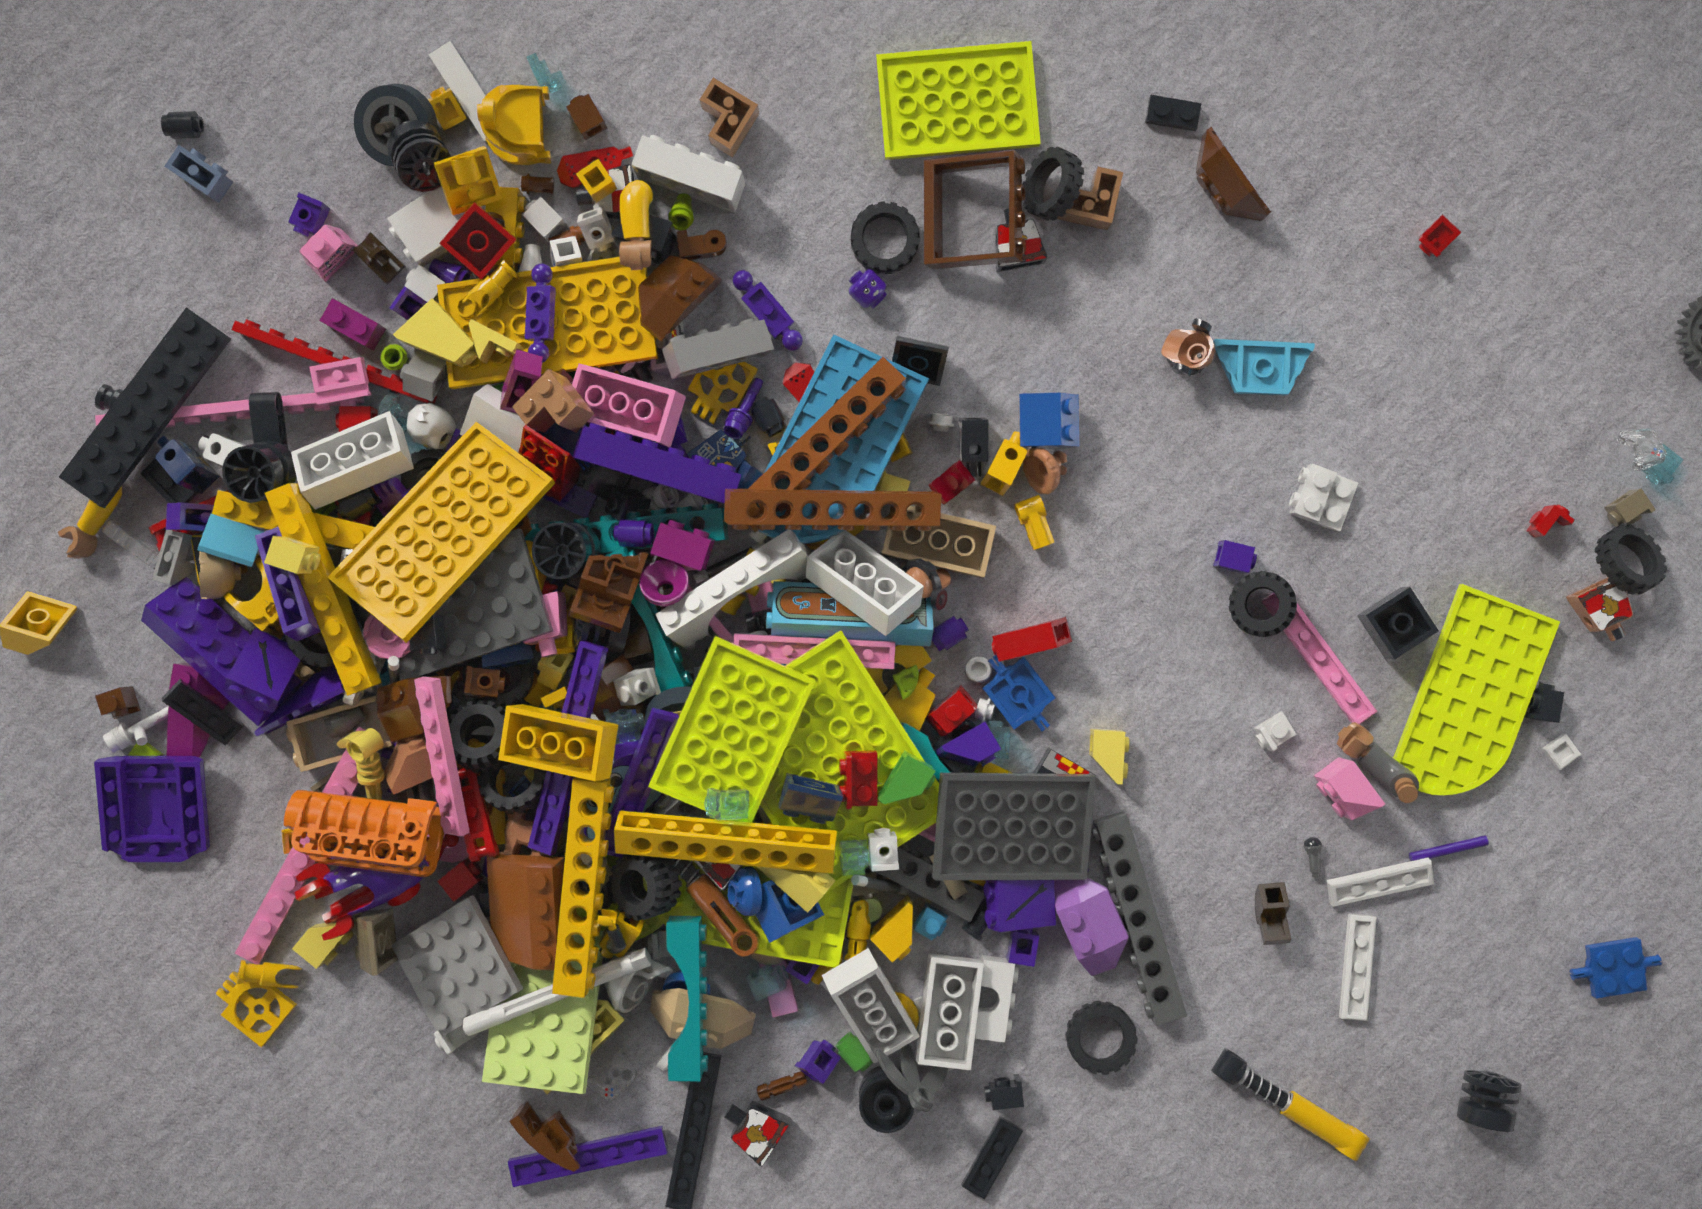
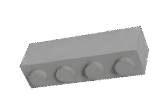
(718, 348)

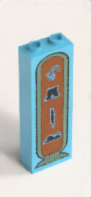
(811, 612)

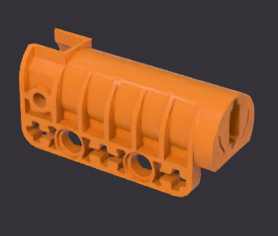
(369, 825)

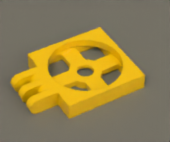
(710, 402)
(240, 993)

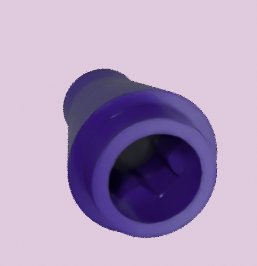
(448, 271)

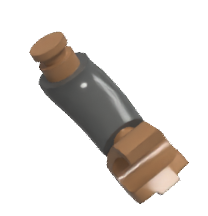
(1390, 773)

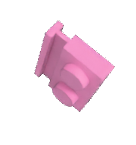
(340, 380)

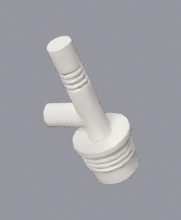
(123, 736)

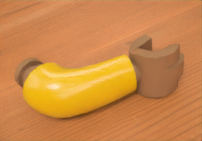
(635, 225)
(89, 524)

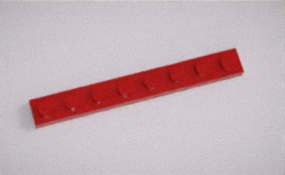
(321, 356)

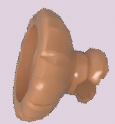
(1044, 469)

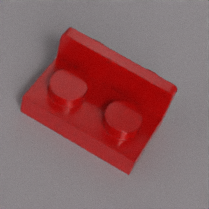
(859, 778)

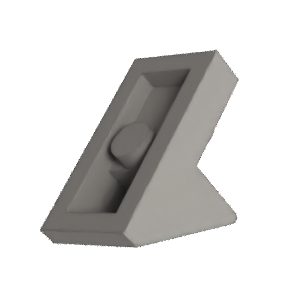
(171, 560)

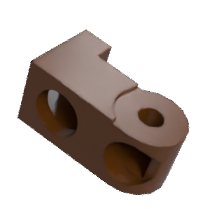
(701, 246)

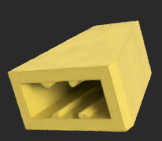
(438, 335)

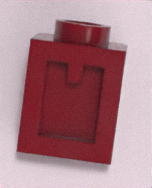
(952, 482)

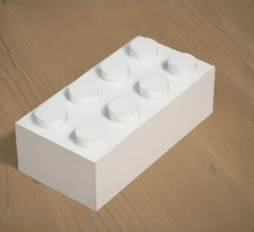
(688, 173)
(352, 460)
(864, 582)
(870, 1005)
(949, 1011)

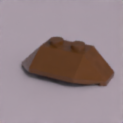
(1226, 181)
(673, 294)
(400, 708)

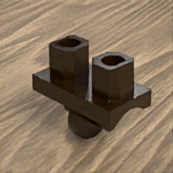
(379, 258)

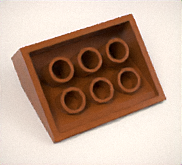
(526, 907)

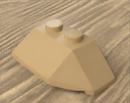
(725, 1018)

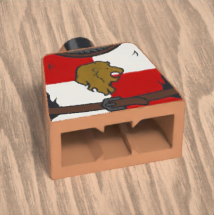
(1602, 608)

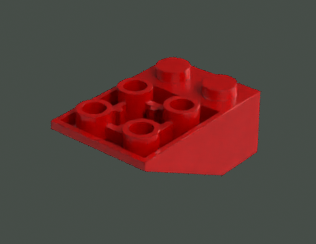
(551, 460)

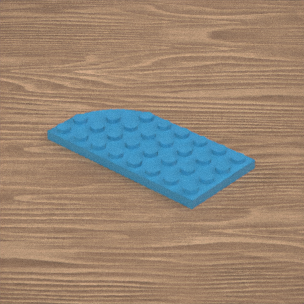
(867, 455)

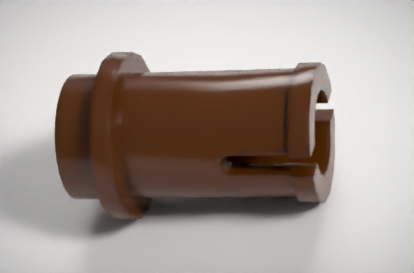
(537, 184)

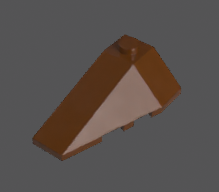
(606, 695)

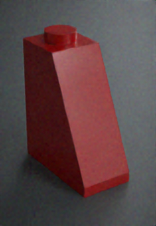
(1031, 639)

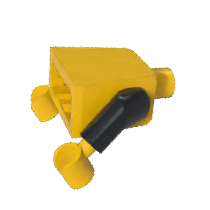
(618, 932)

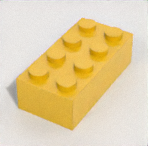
(558, 742)

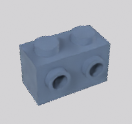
(193, 169)

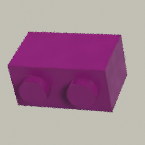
(352, 324)
(520, 378)
(683, 546)

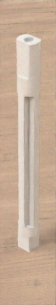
(542, 997)

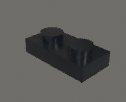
(1173, 113)
(165, 485)

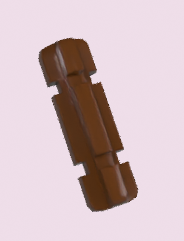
(781, 1085)

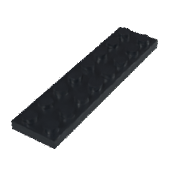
(145, 408)

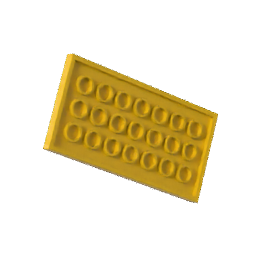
(592, 321)
(441, 531)

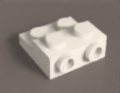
(1322, 497)

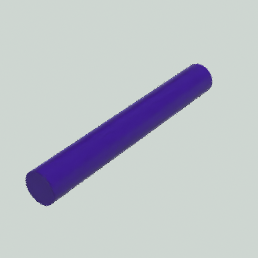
(1449, 848)

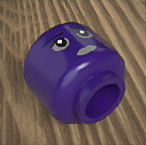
(867, 288)

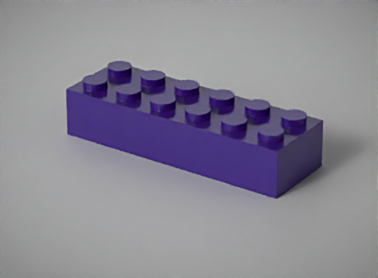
(655, 465)
(204, 639)

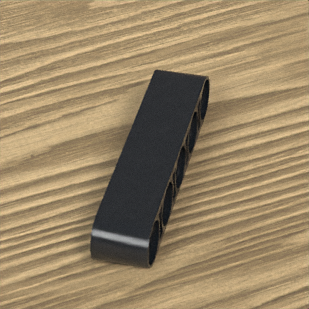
(267, 418)

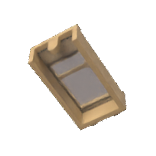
(314, 744)

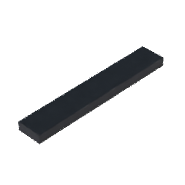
(692, 1137)

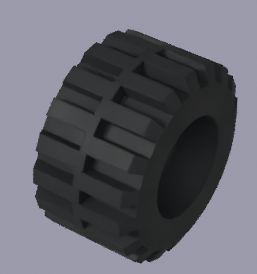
(1262, 580)
(465, 723)
(630, 893)

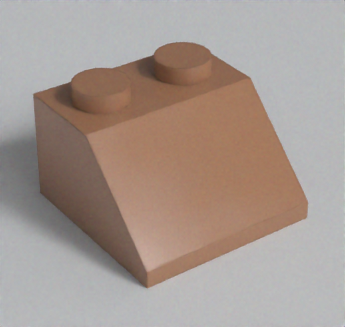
(408, 764)

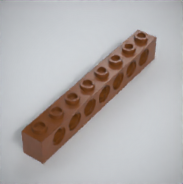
(882, 375)
(925, 502)

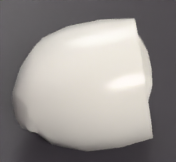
(428, 424)

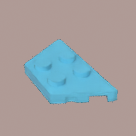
(1262, 365)

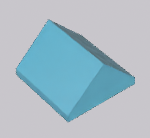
(230, 540)

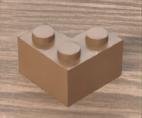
(734, 116)
(1098, 205)
(553, 400)

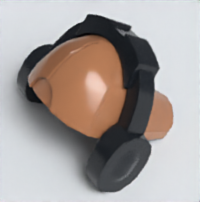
(1190, 349)
(932, 579)

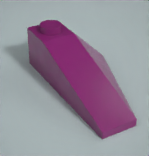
(182, 735)

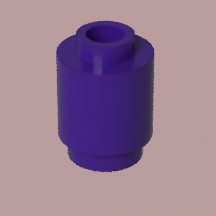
(634, 533)
(949, 633)

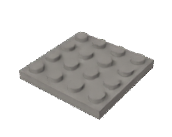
(457, 966)

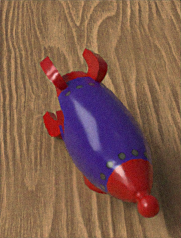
(376, 889)

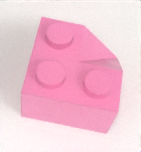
(1348, 789)

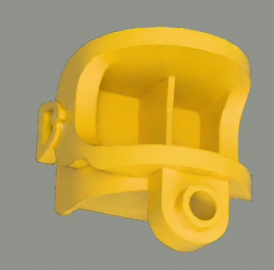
(514, 123)
(261, 608)

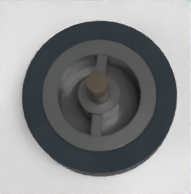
(382, 111)

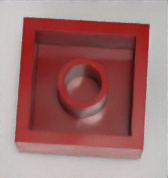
(477, 240)

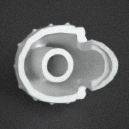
(630, 989)

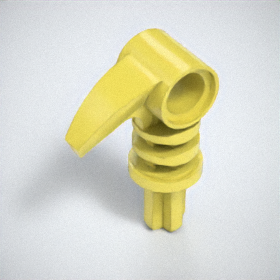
(363, 749)

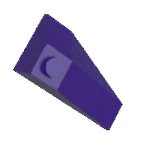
(313, 695)

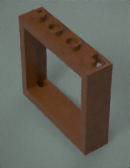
(933, 208)

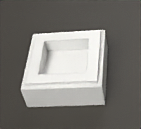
(1561, 751)

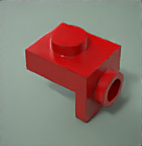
(1438, 236)
(1544, 519)

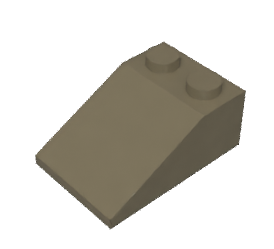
(375, 938)

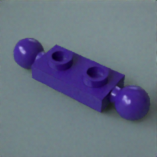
(767, 308)
(540, 311)

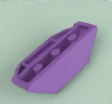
(1090, 923)

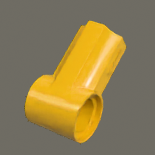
(1033, 515)

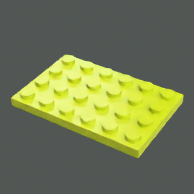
(958, 100)
(732, 727)

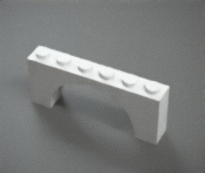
(690, 617)

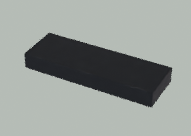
(202, 712)
(992, 1157)

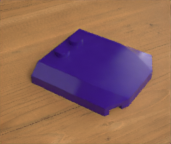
(152, 807)

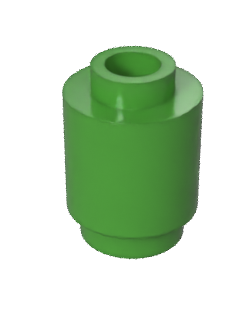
(853, 1052)

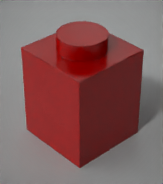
(461, 879)

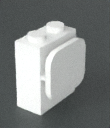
(423, 226)
(487, 412)

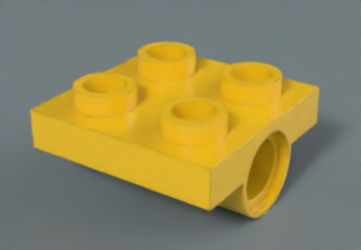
(468, 179)

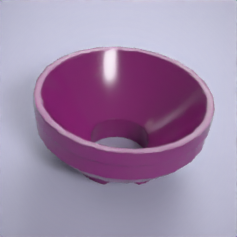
(662, 573)

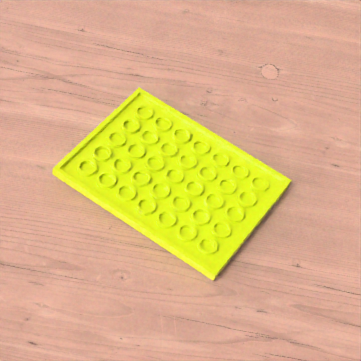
(841, 716)

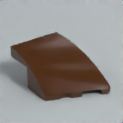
(607, 589)
(549, 1138)

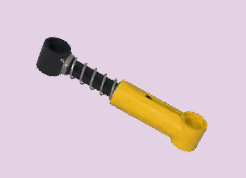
(1293, 1106)

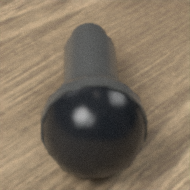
(1313, 847)

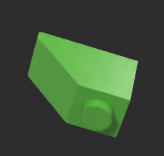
(907, 779)

